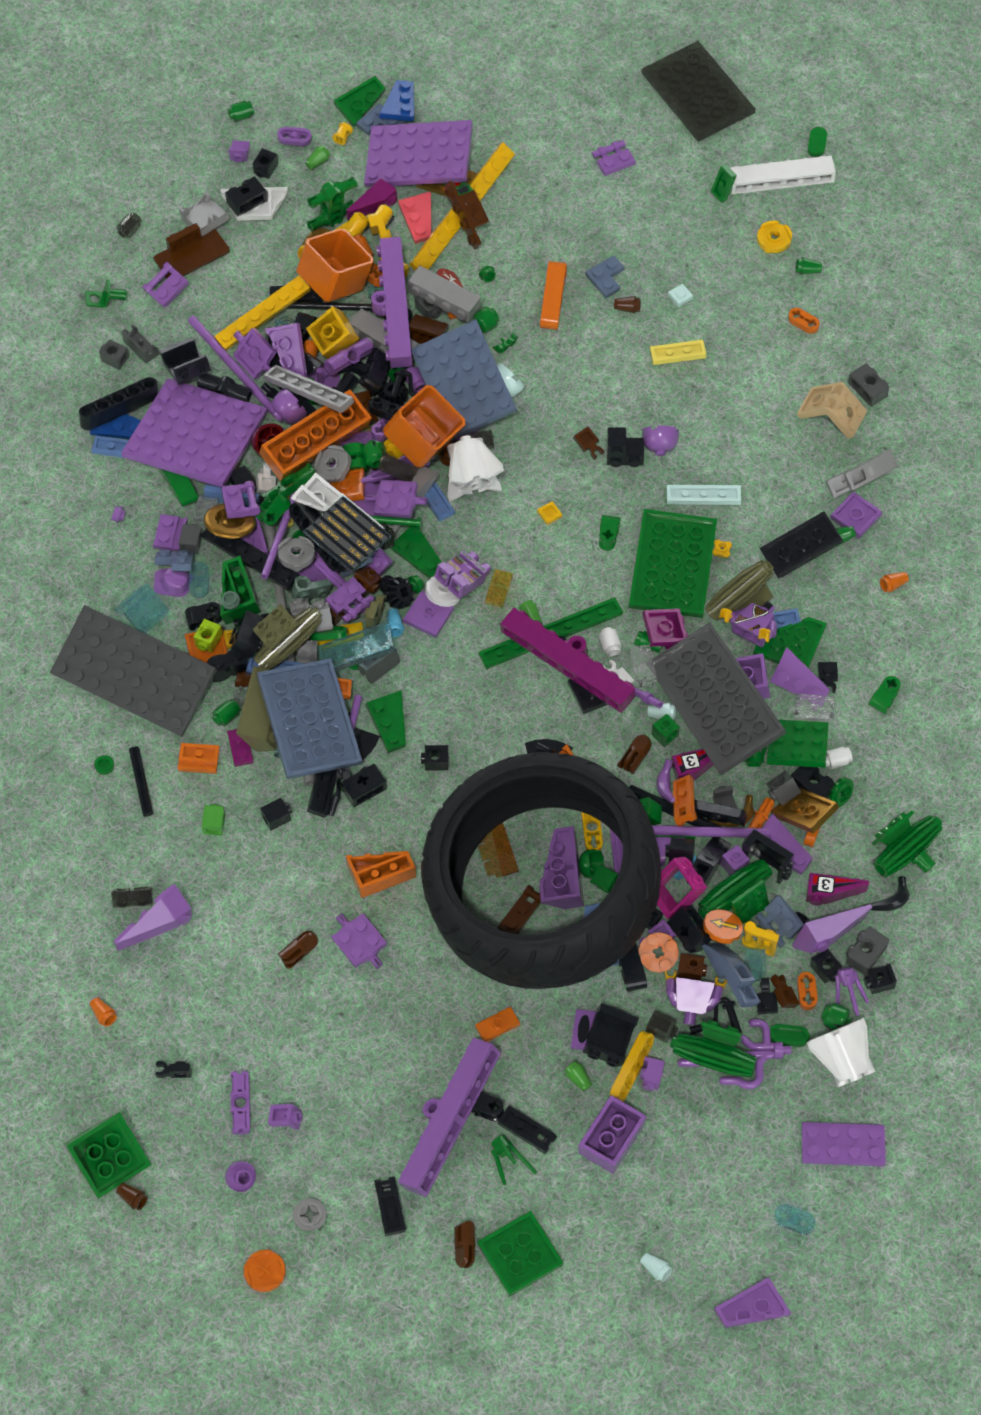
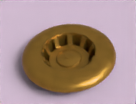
(231, 528)

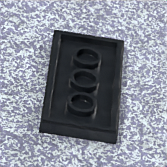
(801, 544)

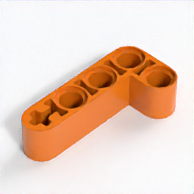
(553, 295)

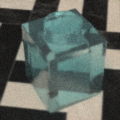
(756, 962)

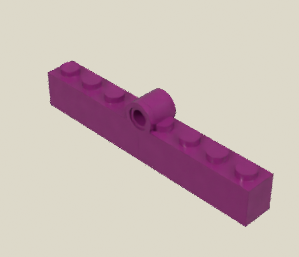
(567, 659)

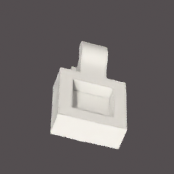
(265, 480)

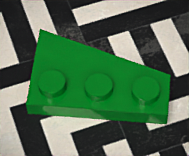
(359, 100)
(417, 551)
(389, 720)

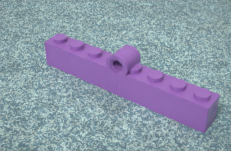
(393, 303)
(448, 1117)

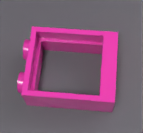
(666, 901)

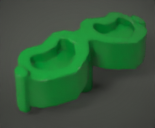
(506, 343)

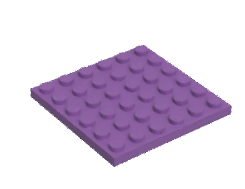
(194, 432)

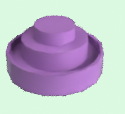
(239, 1173)

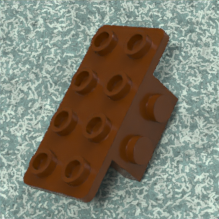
(190, 251)

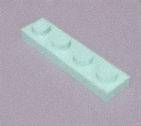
(704, 494)

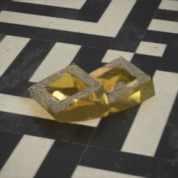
(499, 588)

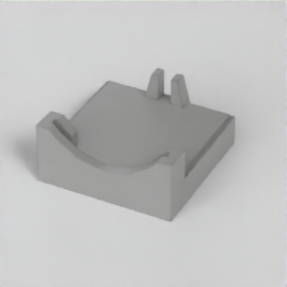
(204, 213)

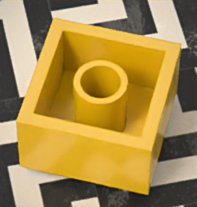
(332, 332)

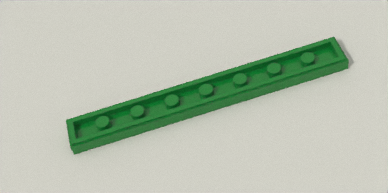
(563, 627)

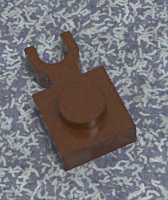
(587, 441)
(784, 994)

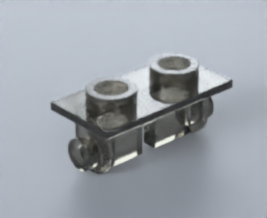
(397, 468)
(126, 898)

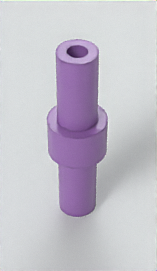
(648, 698)

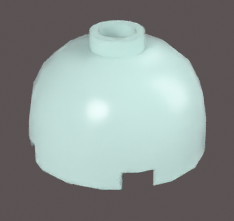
(513, 385)

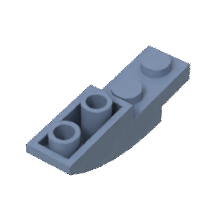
(733, 969)

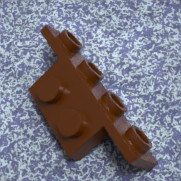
(469, 212)

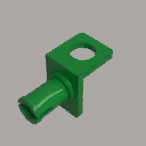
(105, 296)

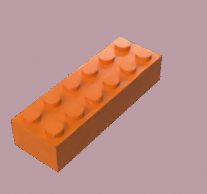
(308, 437)

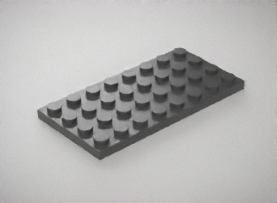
(133, 670)
(716, 698)

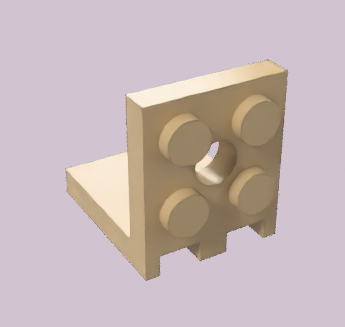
(833, 401)

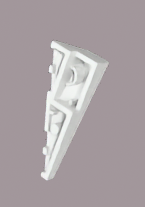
(320, 495)

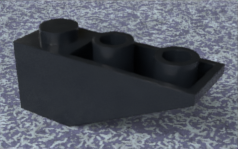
(710, 858)

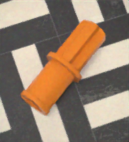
(762, 813)

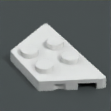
(266, 210)

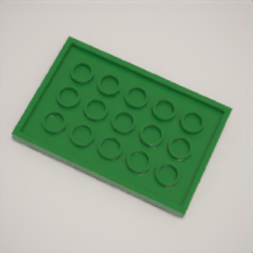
(673, 562)

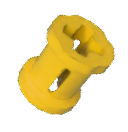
(343, 132)

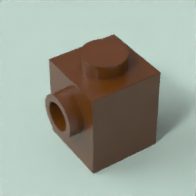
(691, 967)

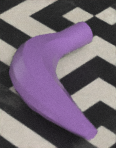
(663, 782)

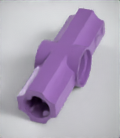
(341, 360)

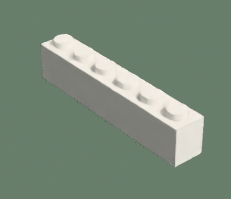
(783, 174)

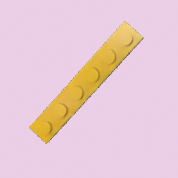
(263, 311)

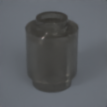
(129, 225)

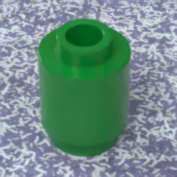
(241, 110)
(226, 712)

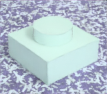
(680, 295)

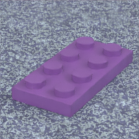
(843, 1144)

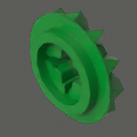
(845, 788)

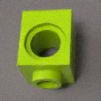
(211, 629)

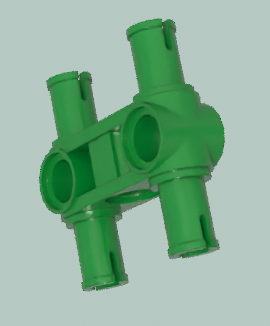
(331, 203)

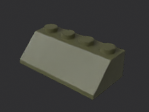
(254, 722)

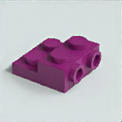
(664, 627)

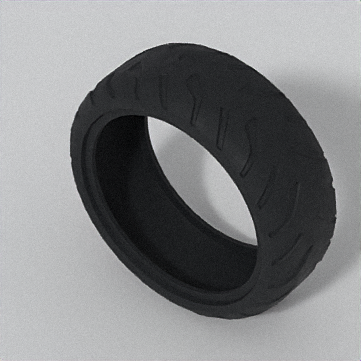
(514, 788)

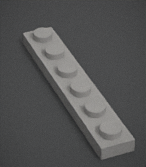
(308, 388)

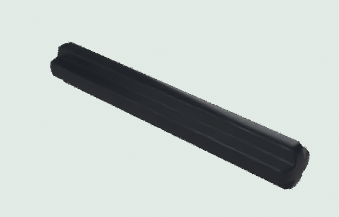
(141, 781)

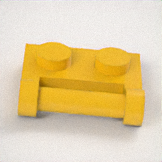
(766, 939)

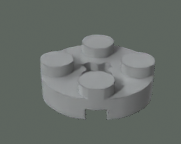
(339, 470)
(298, 561)

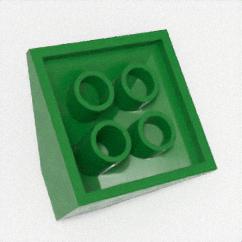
(107, 1154)

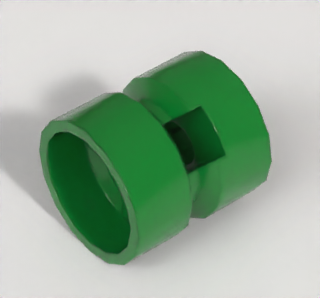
(355, 451)

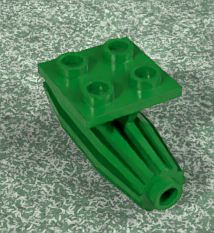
(904, 841)
(741, 891)
(715, 1050)

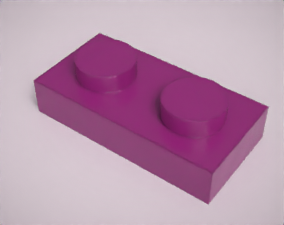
(240, 749)

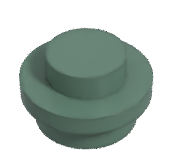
(230, 600)

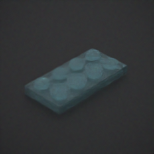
(359, 646)

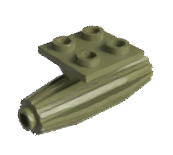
(743, 590)
(284, 634)

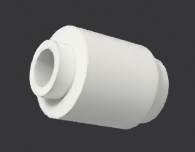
(610, 641)
(838, 757)

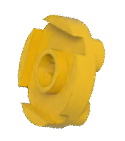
(772, 245)

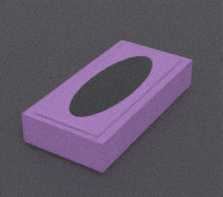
(581, 1028)

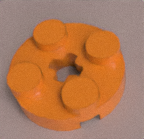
(668, 946)

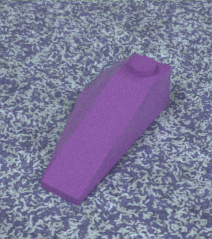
(561, 877)
(167, 914)
(823, 932)

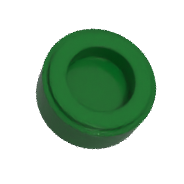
(104, 765)

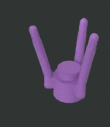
(847, 977)

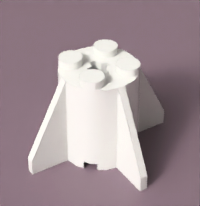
(472, 468)
(844, 1052)

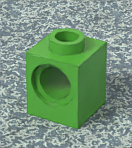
(213, 819)

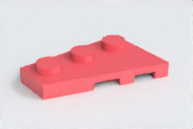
(417, 216)

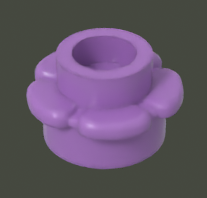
(118, 514)

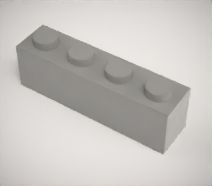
(444, 294)
(372, 328)

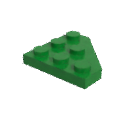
(799, 638)

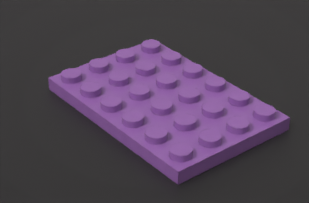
(419, 153)

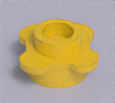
(722, 552)

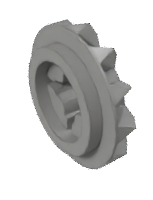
(301, 1209)

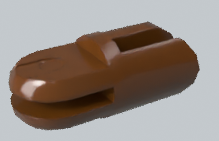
(635, 754)
(298, 948)
(464, 1244)

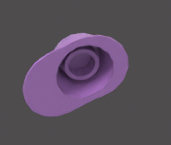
(171, 582)

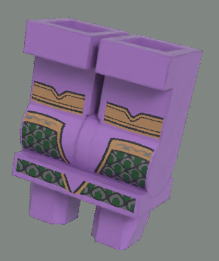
(463, 572)

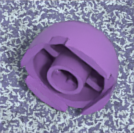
(287, 408)
(660, 439)

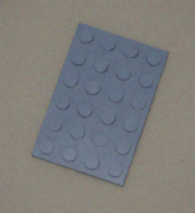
(465, 375)
(309, 718)

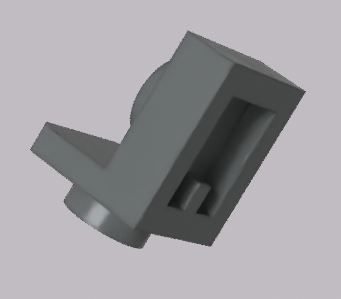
(724, 796)

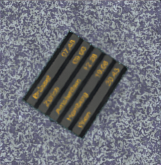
(347, 534)

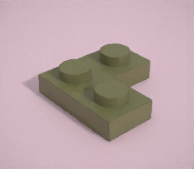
(375, 611)

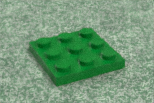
(801, 745)
(520, 1253)

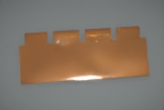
(499, 852)

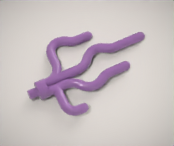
(761, 1051)

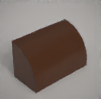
(425, 329)

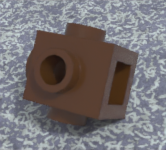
(368, 579)

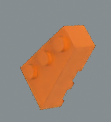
(380, 872)

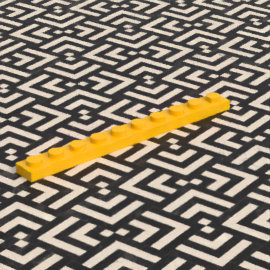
(451, 223)

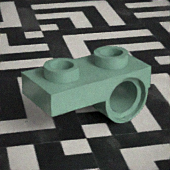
(308, 590)

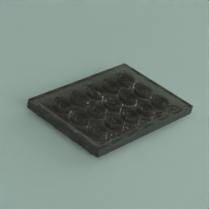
(698, 91)

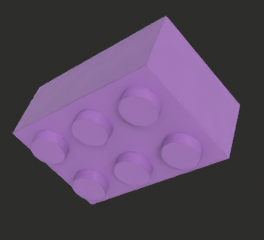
(612, 1134)

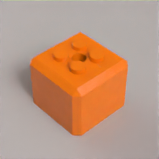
(334, 264)
(424, 426)

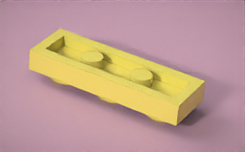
(677, 352)

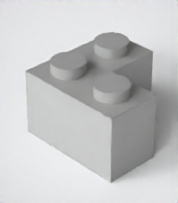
(300, 604)

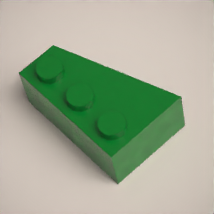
(236, 579)

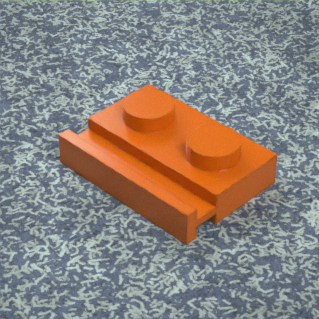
(198, 758)

